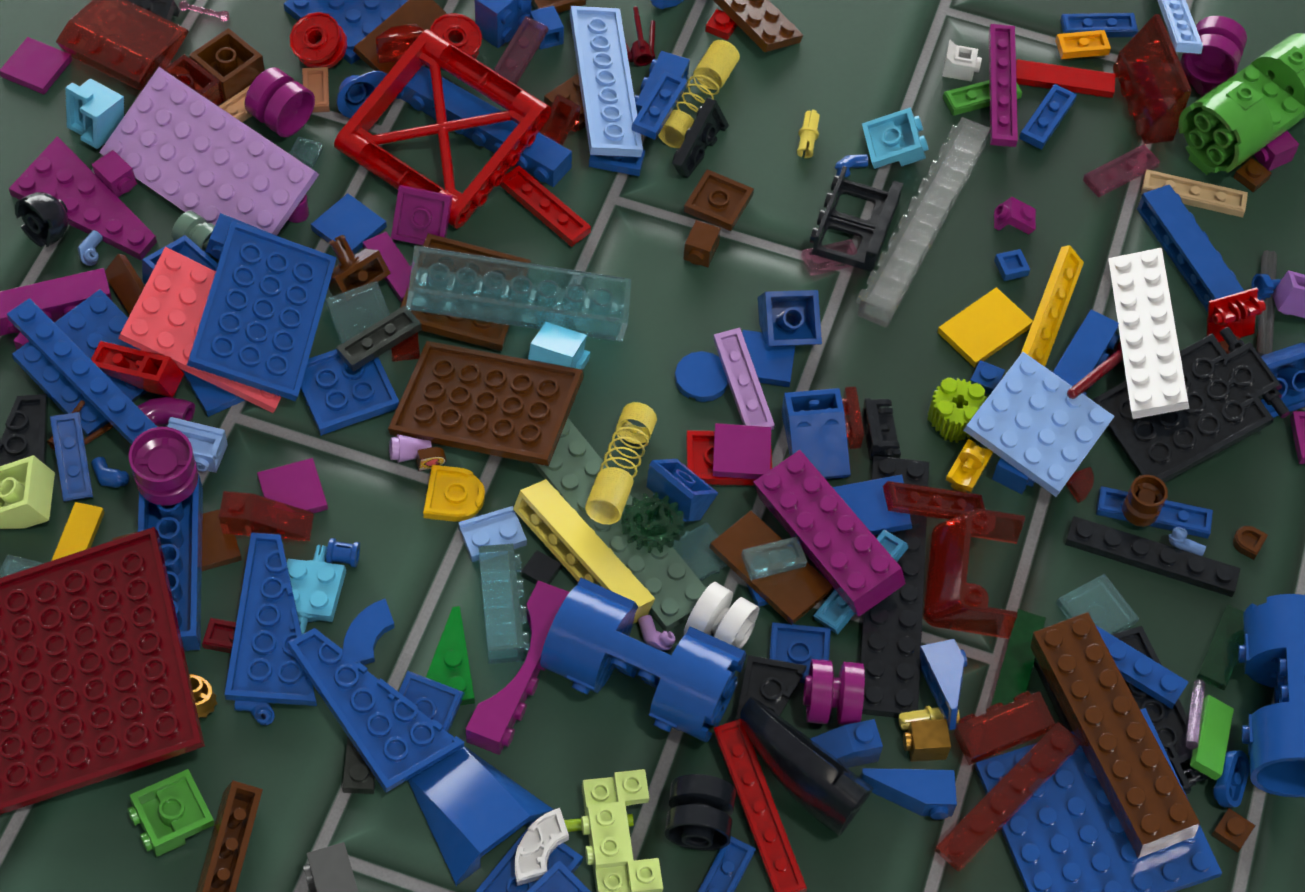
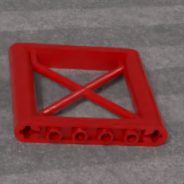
(438, 53)

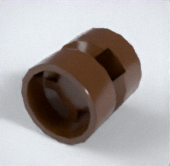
(1145, 500)

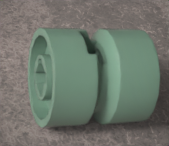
(194, 228)

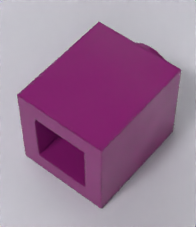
(115, 173)

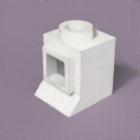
(961, 62)

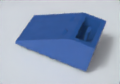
(818, 428)

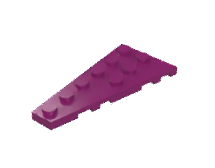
(87, 199)

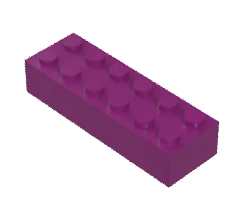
(830, 533)

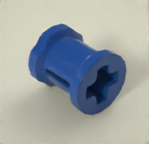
(343, 552)

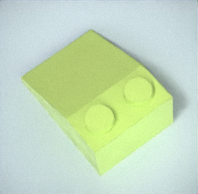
(25, 493)

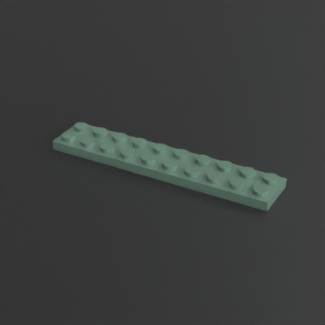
(663, 573)

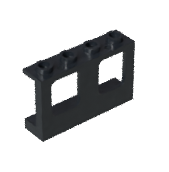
(870, 231)

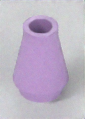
(405, 448)

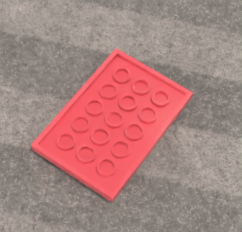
(169, 318)

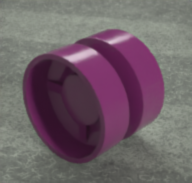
(1221, 51)
(279, 102)
(163, 465)
(825, 692)

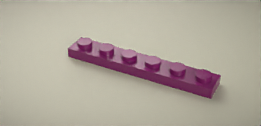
(1002, 85)

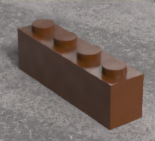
(230, 838)

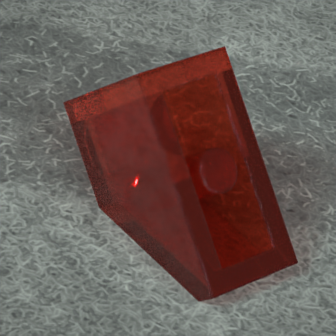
(396, 41)

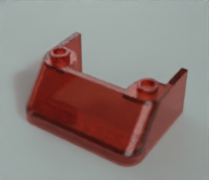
(948, 598)

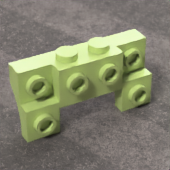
(610, 836)

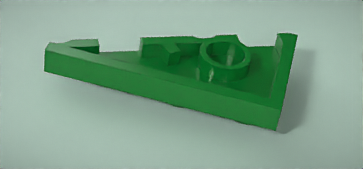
(451, 661)

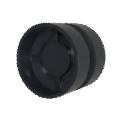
(700, 812)

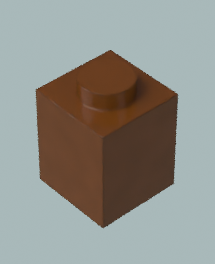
(702, 243)

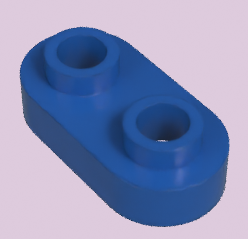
(1232, 783)

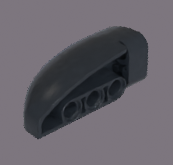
(804, 768)

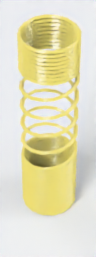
(712, 74)
(613, 483)

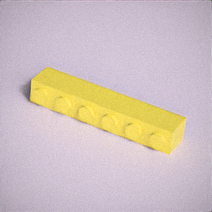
(578, 544)

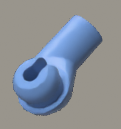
(87, 248)
(1179, 540)

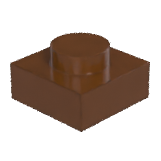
(1252, 175)
(1233, 830)

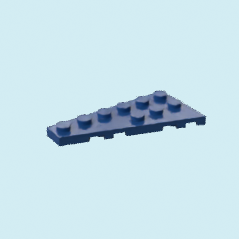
(266, 621)
(378, 720)

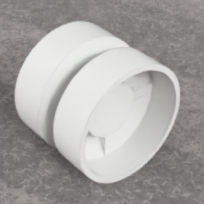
(716, 618)

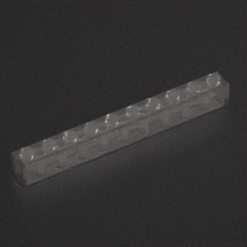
(923, 222)

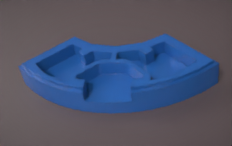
(366, 631)

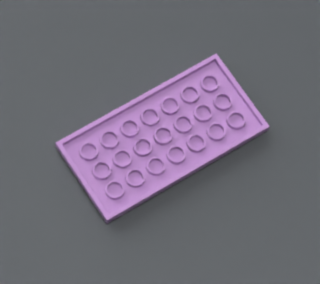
(207, 157)

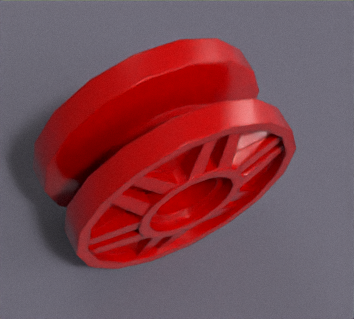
(459, 29)
(310, 30)

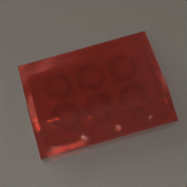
(122, 40)
(1153, 82)

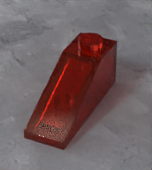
(252, 513)

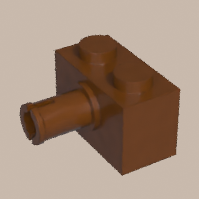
(355, 269)

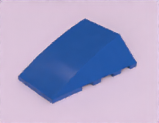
(471, 808)

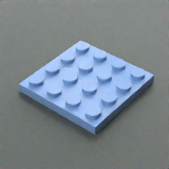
(1037, 425)

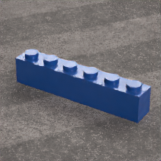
(1187, 245)

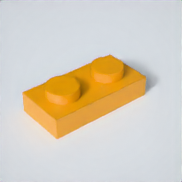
(1083, 44)

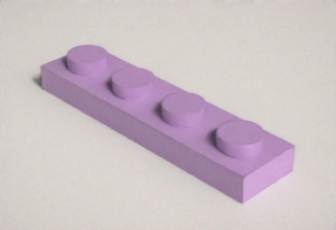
(743, 379)

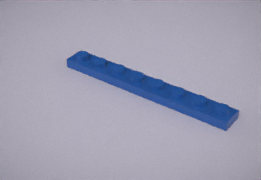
(80, 370)

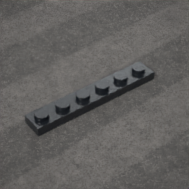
(1153, 556)

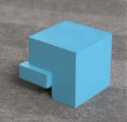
(93, 111)
(559, 347)

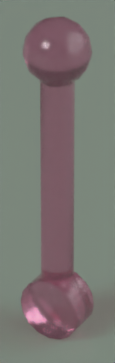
(223, 15)

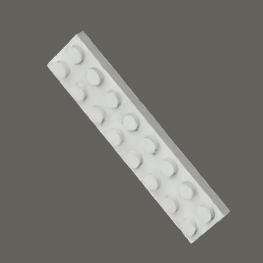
(1148, 334)

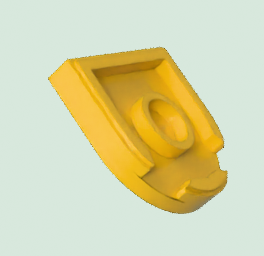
(453, 494)

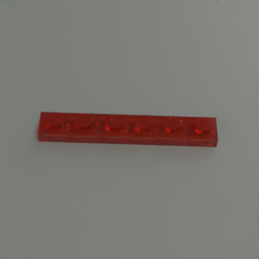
(1008, 796)

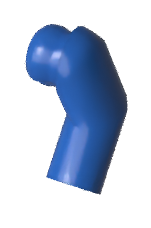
(851, 161)
(108, 476)
(260, 710)

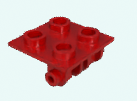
(1236, 312)

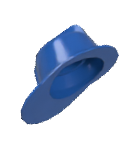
(356, 90)

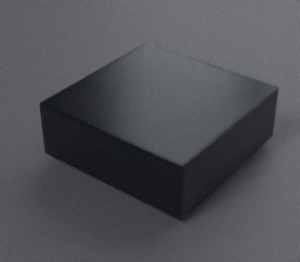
(541, 568)

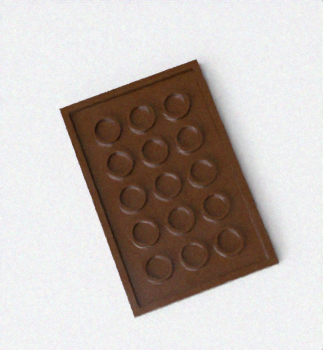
(487, 402)

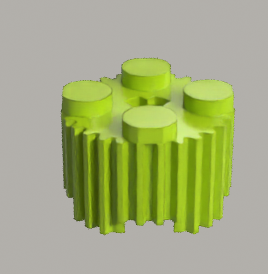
(954, 406)

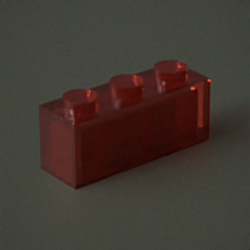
(1003, 727)

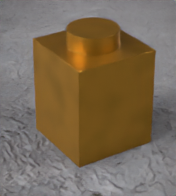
(927, 740)

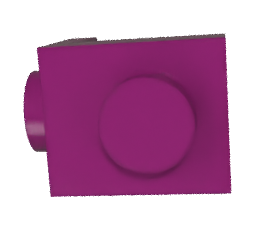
(1016, 214)

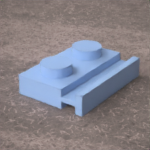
(492, 529)

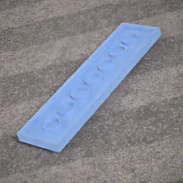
(605, 81)

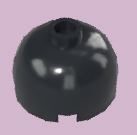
(43, 217)

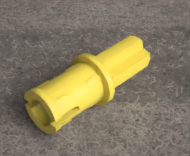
(808, 134)
(926, 714)

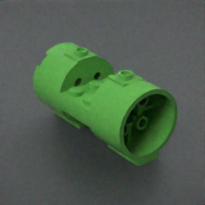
(1247, 109)

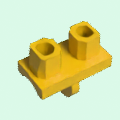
(968, 467)

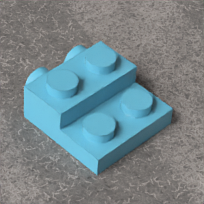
(895, 139)

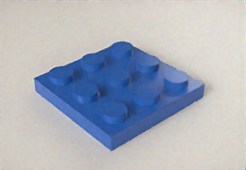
(345, 397)

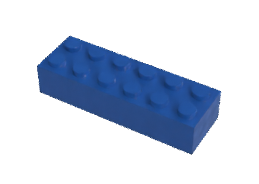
(181, 546)

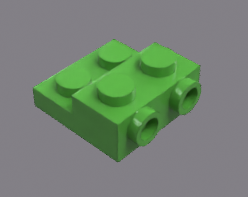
(169, 812)

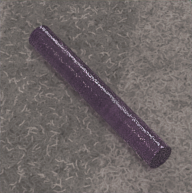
(1195, 714)

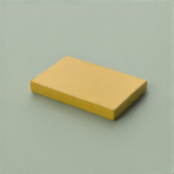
(985, 327)

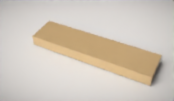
(1199, 193)

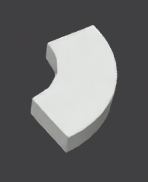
(537, 846)

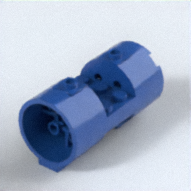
(593, 639)
(1276, 658)

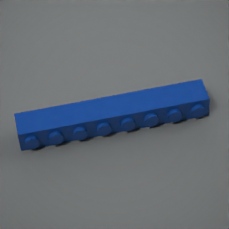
(542, 159)
(1080, 358)

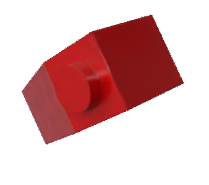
(139, 368)

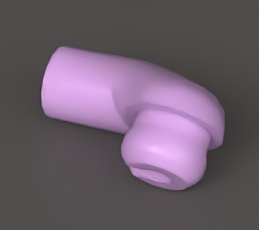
(656, 639)

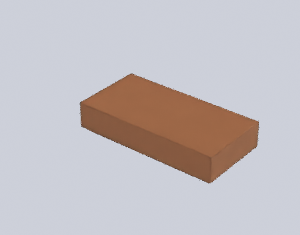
(318, 82)

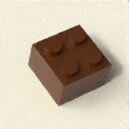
(230, 61)

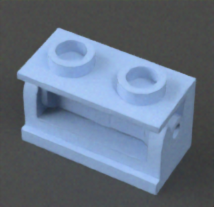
(206, 441)

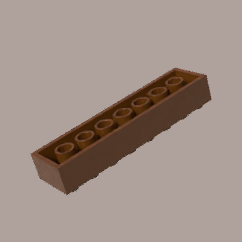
(1114, 735)

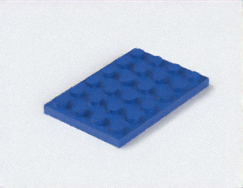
(262, 311)

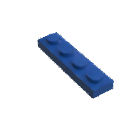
(1144, 672)

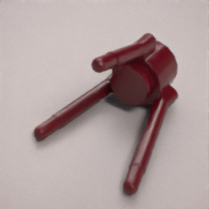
(641, 52)

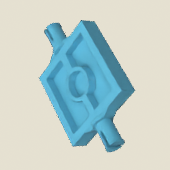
(315, 587)

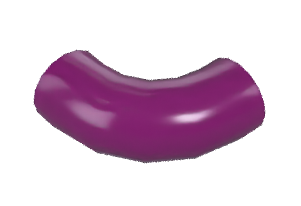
(161, 410)

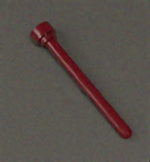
(1096, 374)

